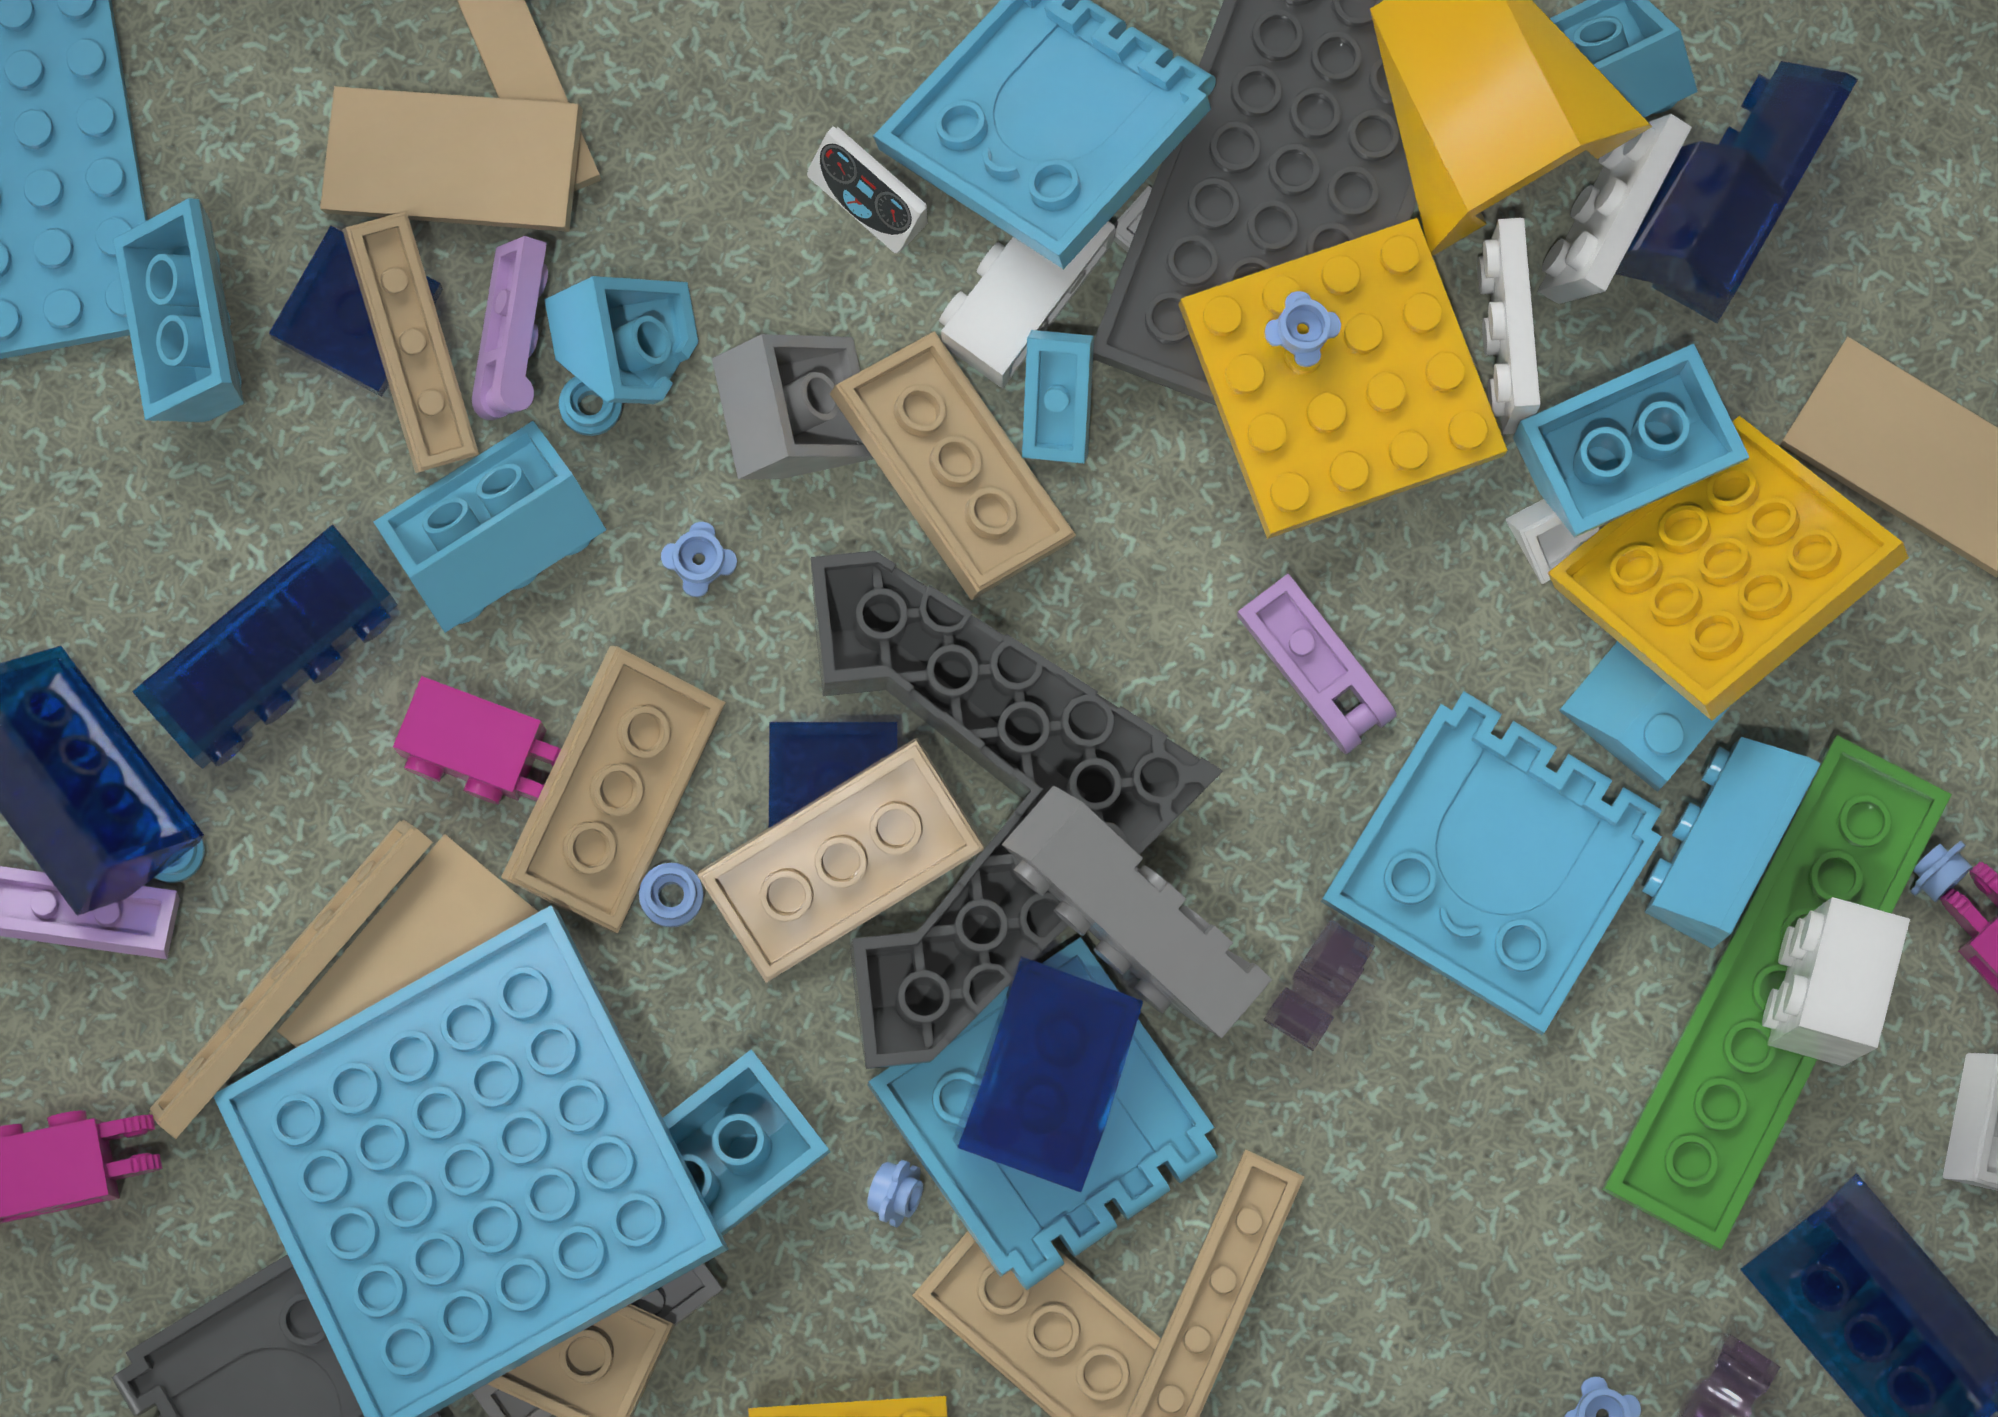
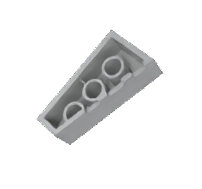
(1132, 914)

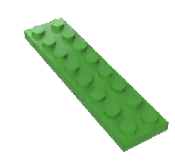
(1723, 1085)

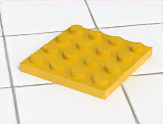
(1379, 409)
(1729, 572)

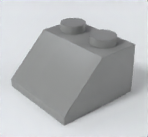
(782, 406)

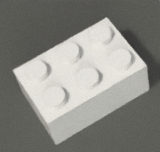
(1835, 981)

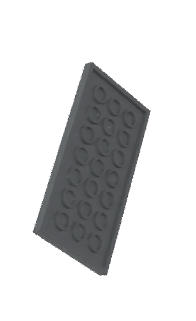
(1278, 169)

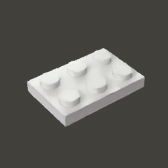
(1611, 212)
(1509, 324)

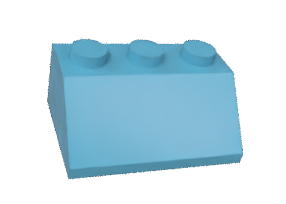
(1633, 50)
(178, 316)
(1629, 441)
(490, 526)
(1637, 716)
(1728, 839)
(743, 1140)

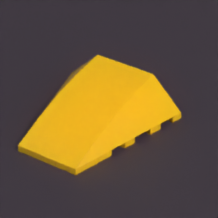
(1490, 104)

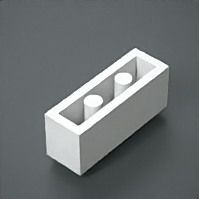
(1013, 297)

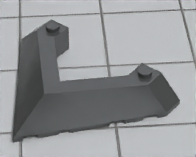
(1029, 731)

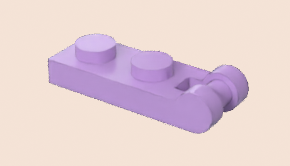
(509, 329)
(1315, 662)

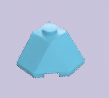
(623, 335)

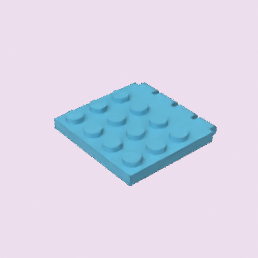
(1048, 120)
(1496, 862)
(1020, 1214)

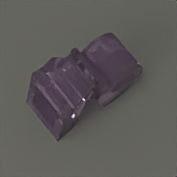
(1320, 985)
(1733, 1385)

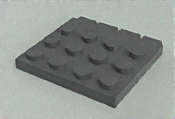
(242, 1357)

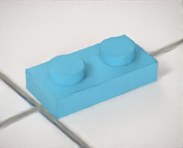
(1057, 396)

